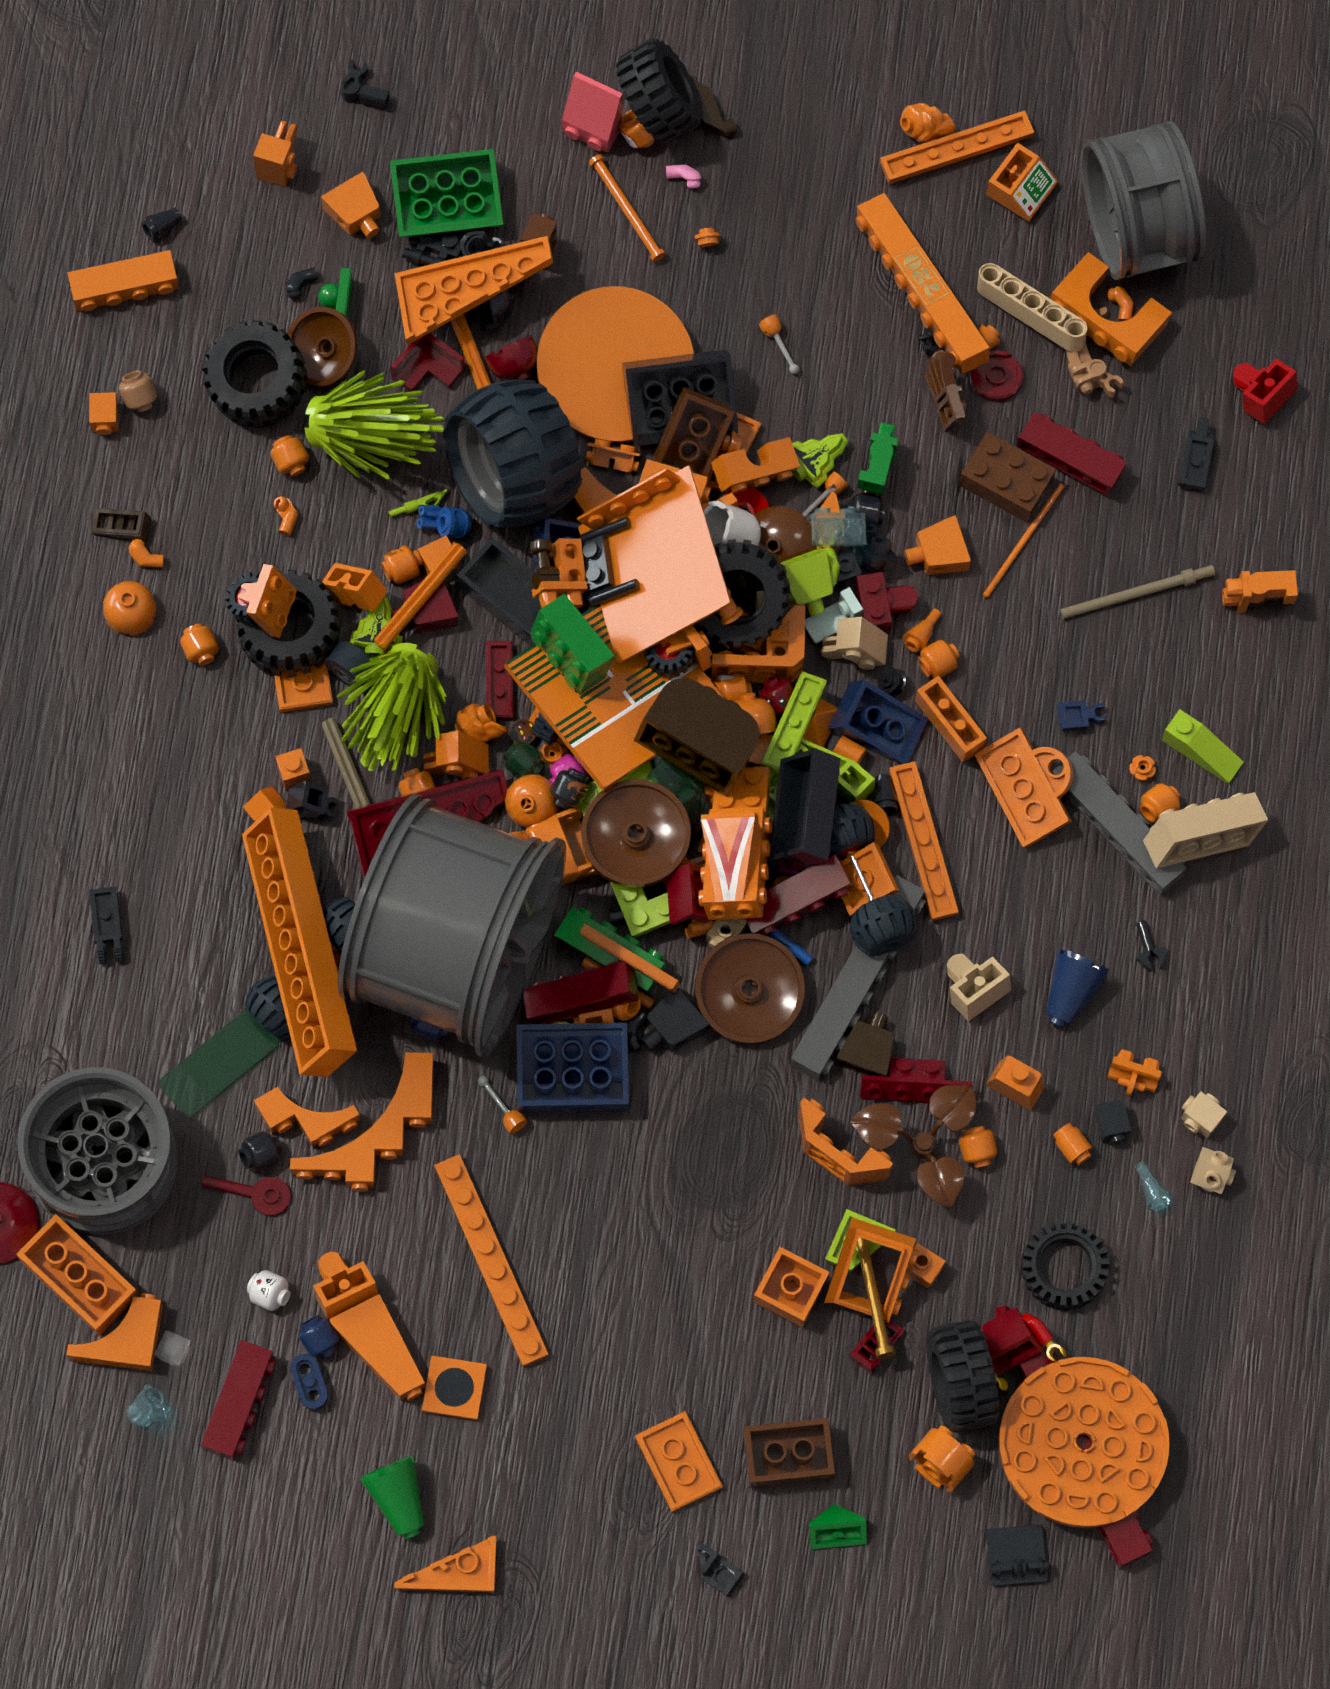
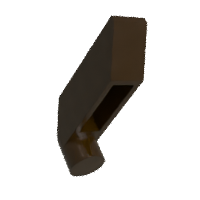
(712, 119)

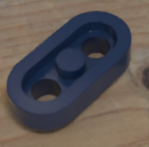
(310, 1382)

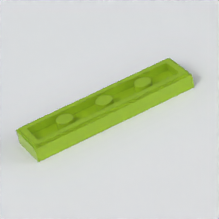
(794, 720)

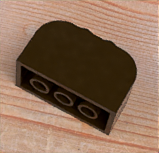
(700, 733)

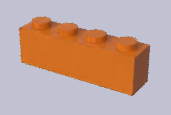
(123, 281)

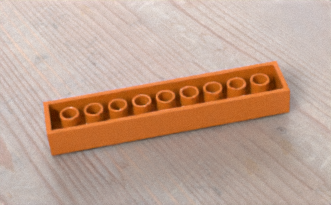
(299, 942)

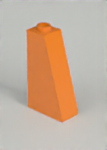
(379, 1345)

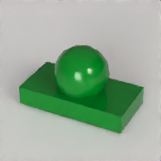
(338, 296)

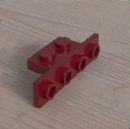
(907, 1081)

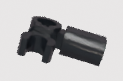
(352, 90)

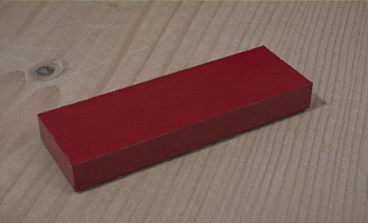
(498, 680)

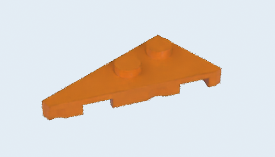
(465, 1571)

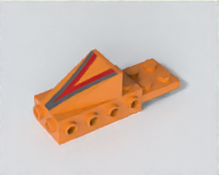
(737, 849)

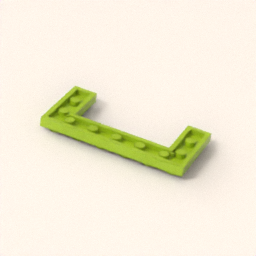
(639, 913)

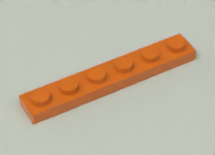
(956, 147)
(923, 841)

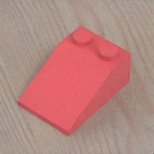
(592, 113)

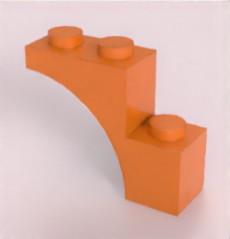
(318, 1127)

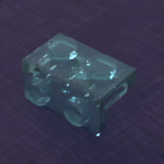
(837, 528)

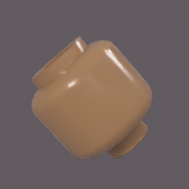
(137, 391)

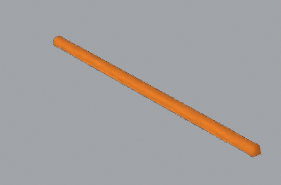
(1023, 540)

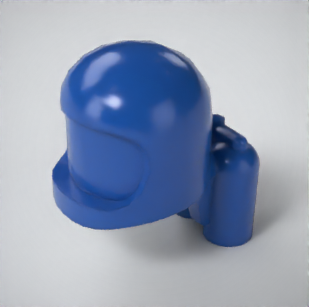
(448, 520)

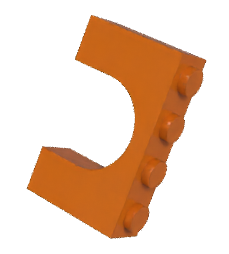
(1123, 339)

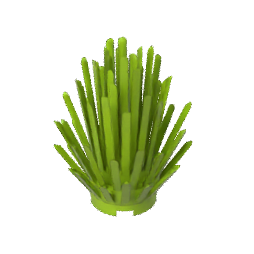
(366, 424)
(403, 682)

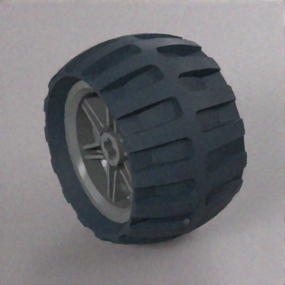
(512, 453)

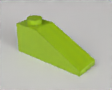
(1201, 746)

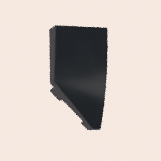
(717, 1571)

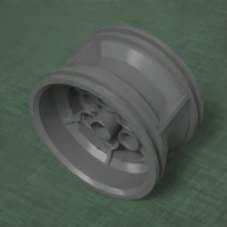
(1143, 200)
(81, 1095)

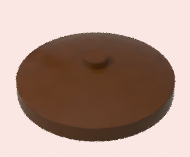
(635, 833)
(749, 988)

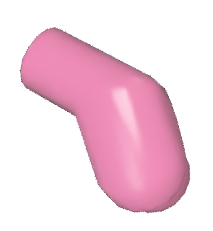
(684, 171)

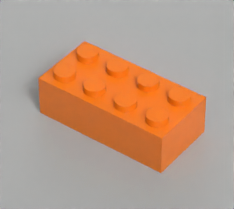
(77, 1275)

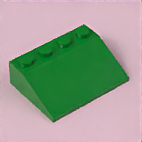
(446, 193)

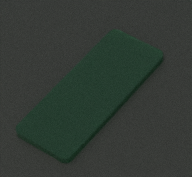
(217, 1064)

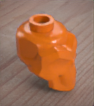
(926, 122)
(479, 722)

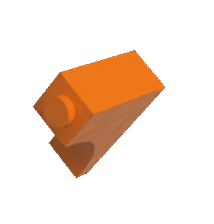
(131, 1343)

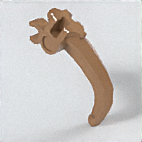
(1091, 373)

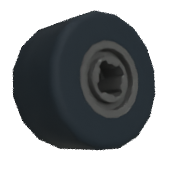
(343, 659)

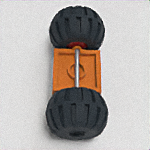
(879, 918)
(264, 996)

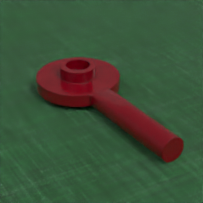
(268, 1196)

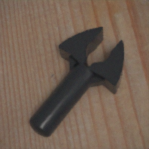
(1148, 947)

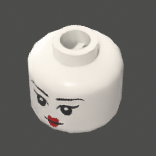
(268, 1290)

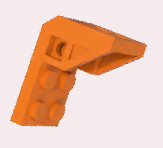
(782, 658)

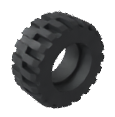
(659, 90)
(232, 350)
(776, 594)
(308, 649)
(962, 1376)

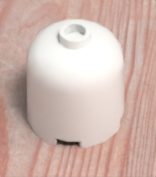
(731, 523)

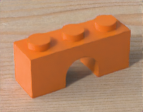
(736, 471)

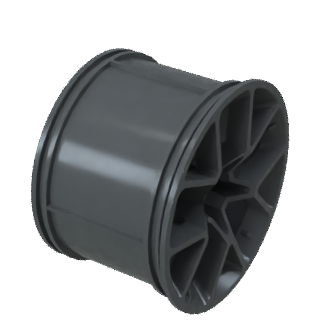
(451, 922)

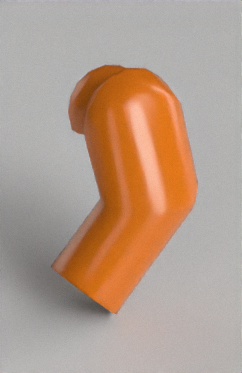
(1123, 299)

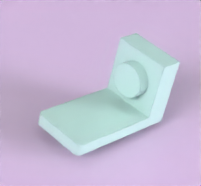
(827, 622)

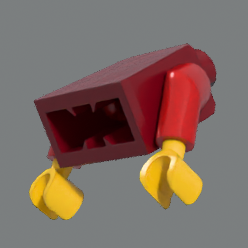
(1015, 1338)

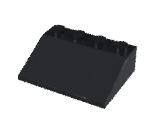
(656, 385)

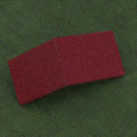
(427, 357)
(683, 895)

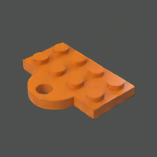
(1027, 785)

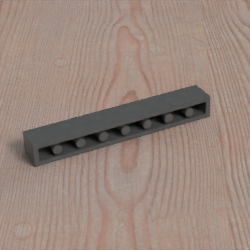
(845, 999)

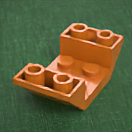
(873, 1167)

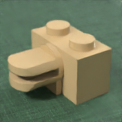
(858, 642)
(976, 985)

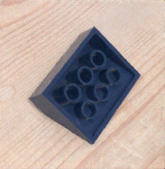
(572, 1067)

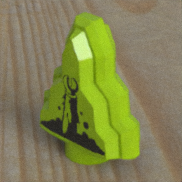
(818, 457)
(371, 627)

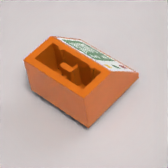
(1022, 182)

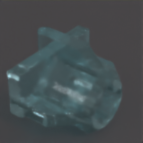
(148, 1407)

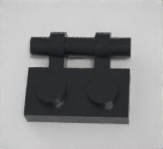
(444, 244)

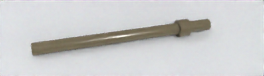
(1185, 578)

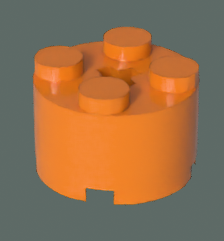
(942, 1458)

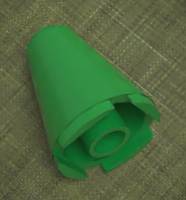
(397, 1495)

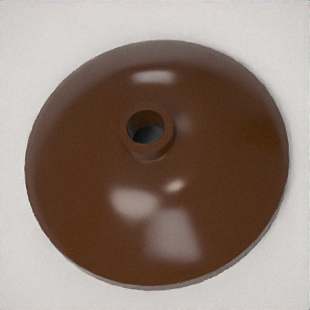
(313, 333)
(788, 529)

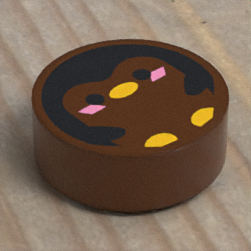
(521, 731)

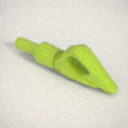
(414, 505)

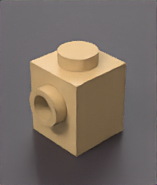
(1202, 1114)

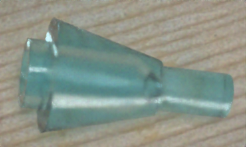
(1155, 1194)

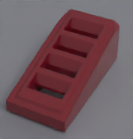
(861, 1359)

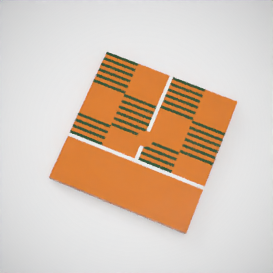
(606, 717)

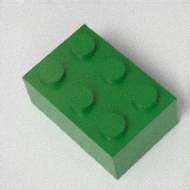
(571, 644)

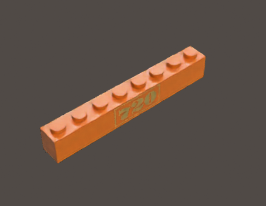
(922, 283)

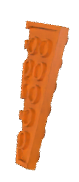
(450, 288)

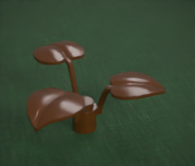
(952, 1106)

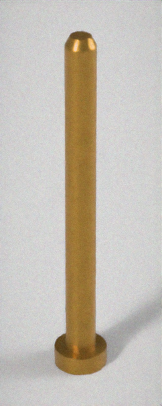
(885, 1350)

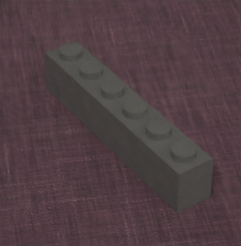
(1117, 822)

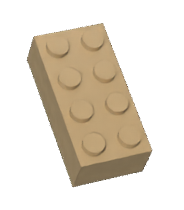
(1205, 829)

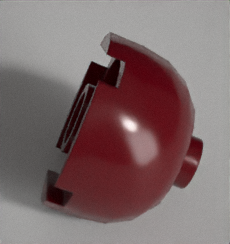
(514, 359)

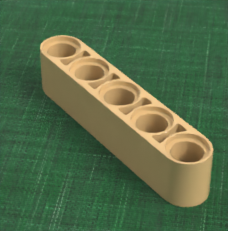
(1018, 297)

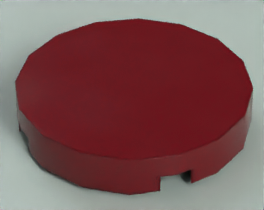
(997, 378)

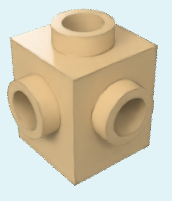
(1213, 1170)

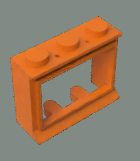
(882, 1236)

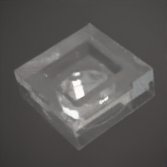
(173, 1349)

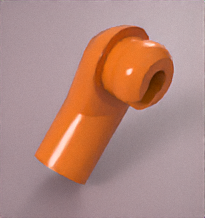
(288, 514)
(143, 557)

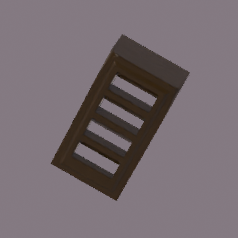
(138, 525)

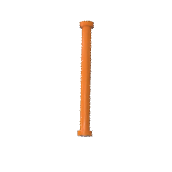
(598, 163)

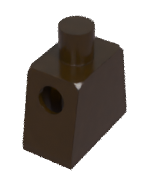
(867, 1047)

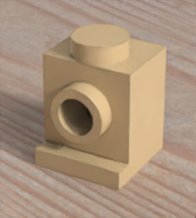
(736, 926)

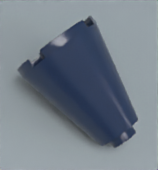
(1072, 986)

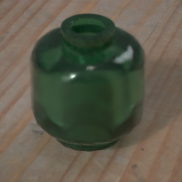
(523, 759)

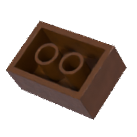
(694, 432)
(1007, 477)
(788, 1452)

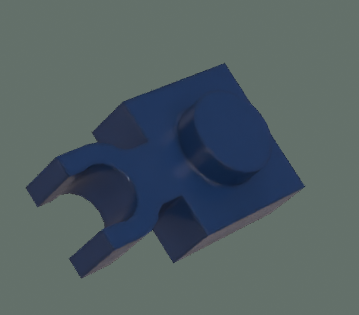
(1076, 716)

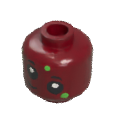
(777, 693)

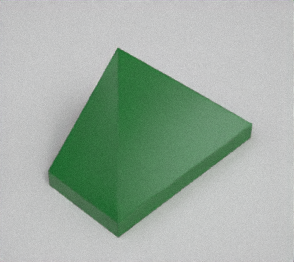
(837, 1528)

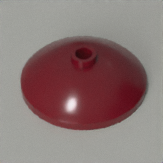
(17, 1221)

